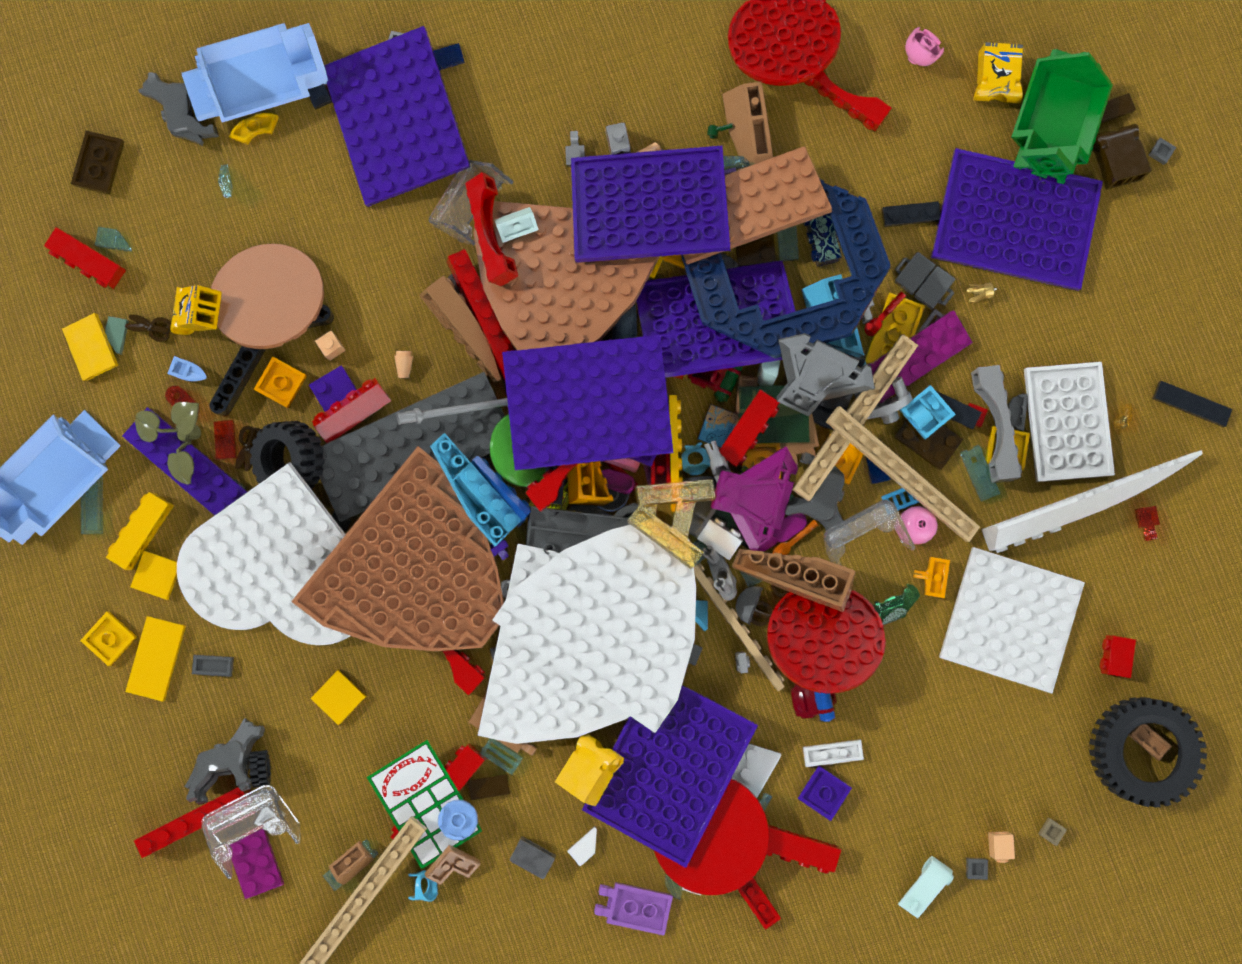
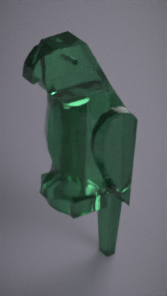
(897, 606)

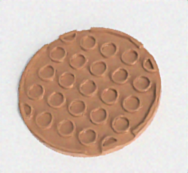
(268, 296)

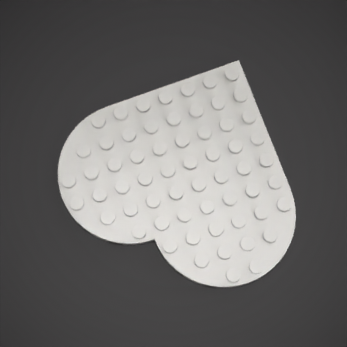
(258, 557)

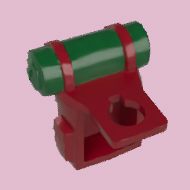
(720, 381)

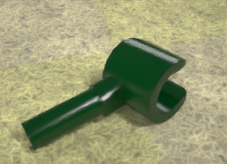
(713, 130)

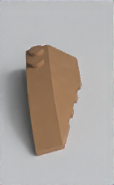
(455, 315)
(803, 576)

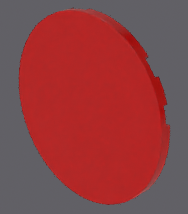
(784, 39)
(824, 646)
(729, 848)

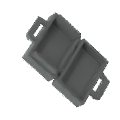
(917, 276)

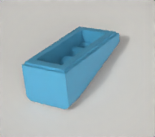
(905, 504)

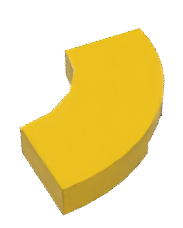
(253, 126)

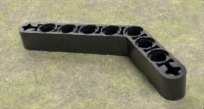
(248, 368)

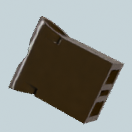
(1121, 156)

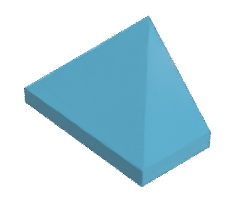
(701, 614)

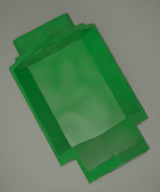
(1061, 114)

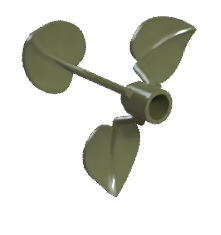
(185, 417)

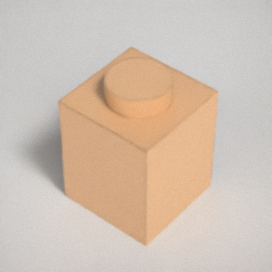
(330, 345)
(1001, 846)

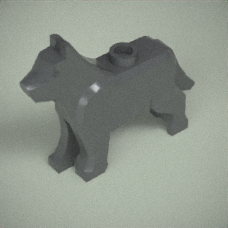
(177, 109)
(824, 502)
(224, 760)

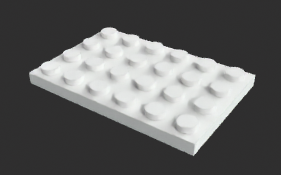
(1069, 421)

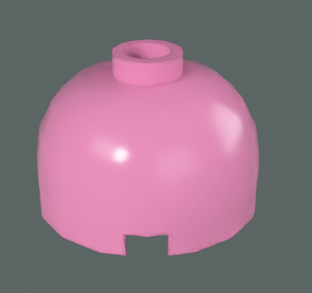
(923, 47)
(928, 524)

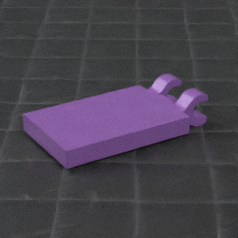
(635, 907)

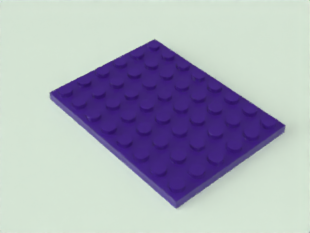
(396, 116)
(649, 204)
(1016, 223)
(688, 347)
(587, 402)
(674, 775)

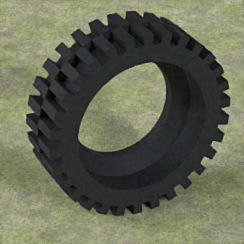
(1110, 743)

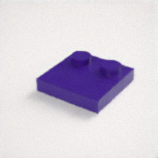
(332, 387)
(824, 793)

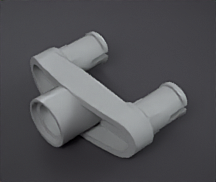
(888, 409)
(717, 461)
(720, 570)

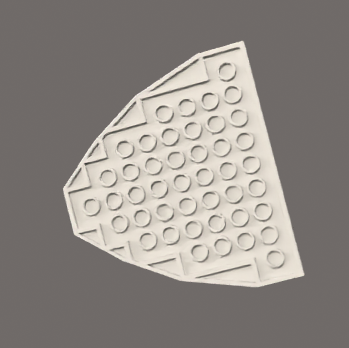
(613, 618)
(532, 695)

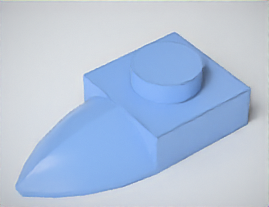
(186, 370)

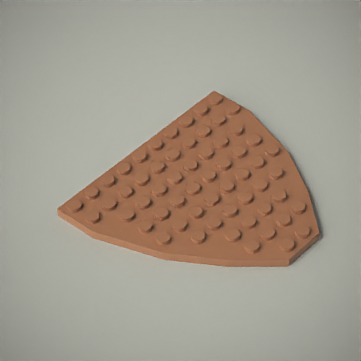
(554, 296)
(409, 569)

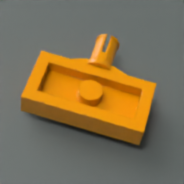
(935, 577)

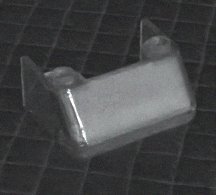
(453, 210)
(880, 515)
(243, 817)

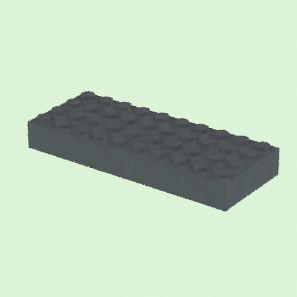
(369, 457)

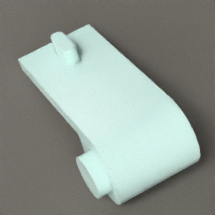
(927, 887)

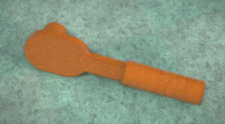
(785, 547)

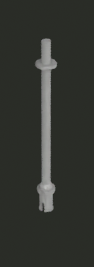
(418, 415)

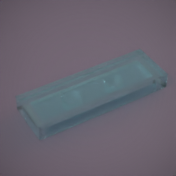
(92, 509)

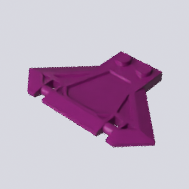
(757, 498)

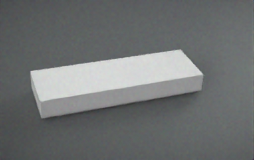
(833, 753)

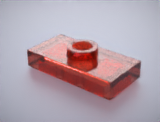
(225, 439)

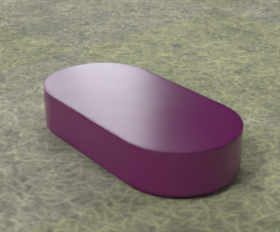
(618, 481)
(790, 526)

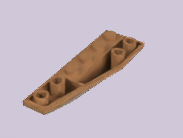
(750, 130)

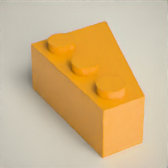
(588, 485)

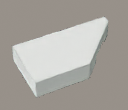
(584, 848)

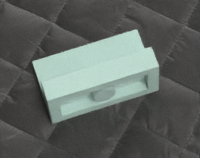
(516, 224)

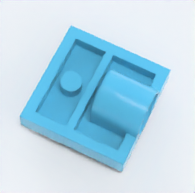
(927, 412)

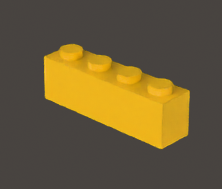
(139, 531)

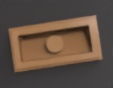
(351, 863)

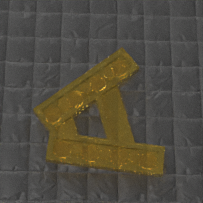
(672, 538)

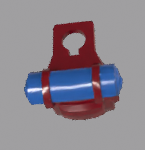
(810, 704)

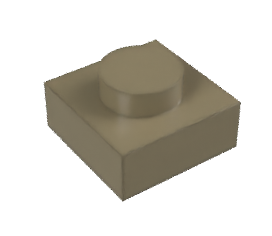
(1052, 831)

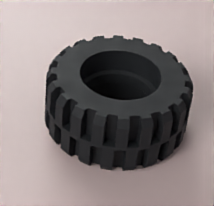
(303, 447)

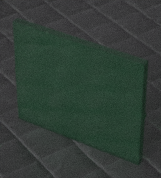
(785, 427)

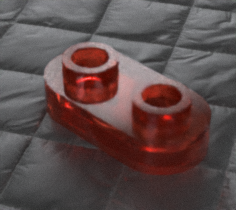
(184, 396)

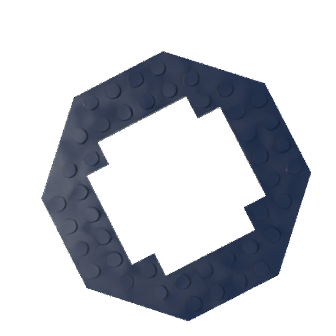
(826, 321)

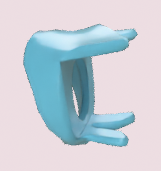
(698, 468)
(432, 890)

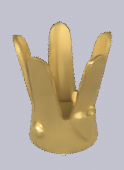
(985, 291)

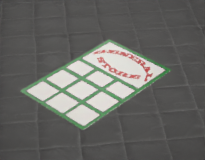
(418, 788)

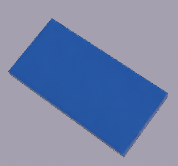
(509, 495)

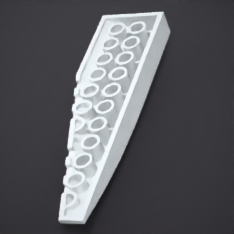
(1079, 506)

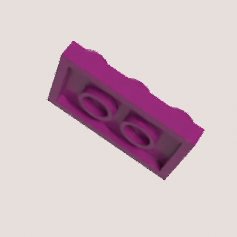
(256, 864)

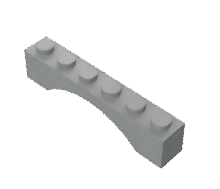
(989, 385)

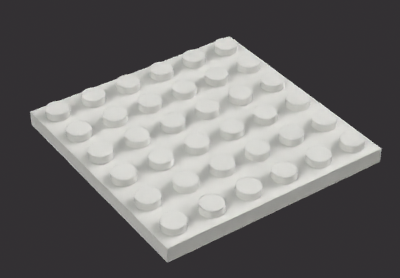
(1012, 620)

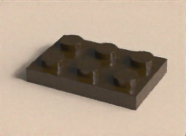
(97, 162)
(934, 449)

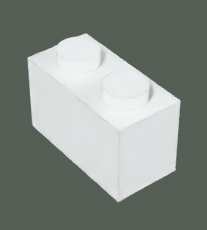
(720, 537)

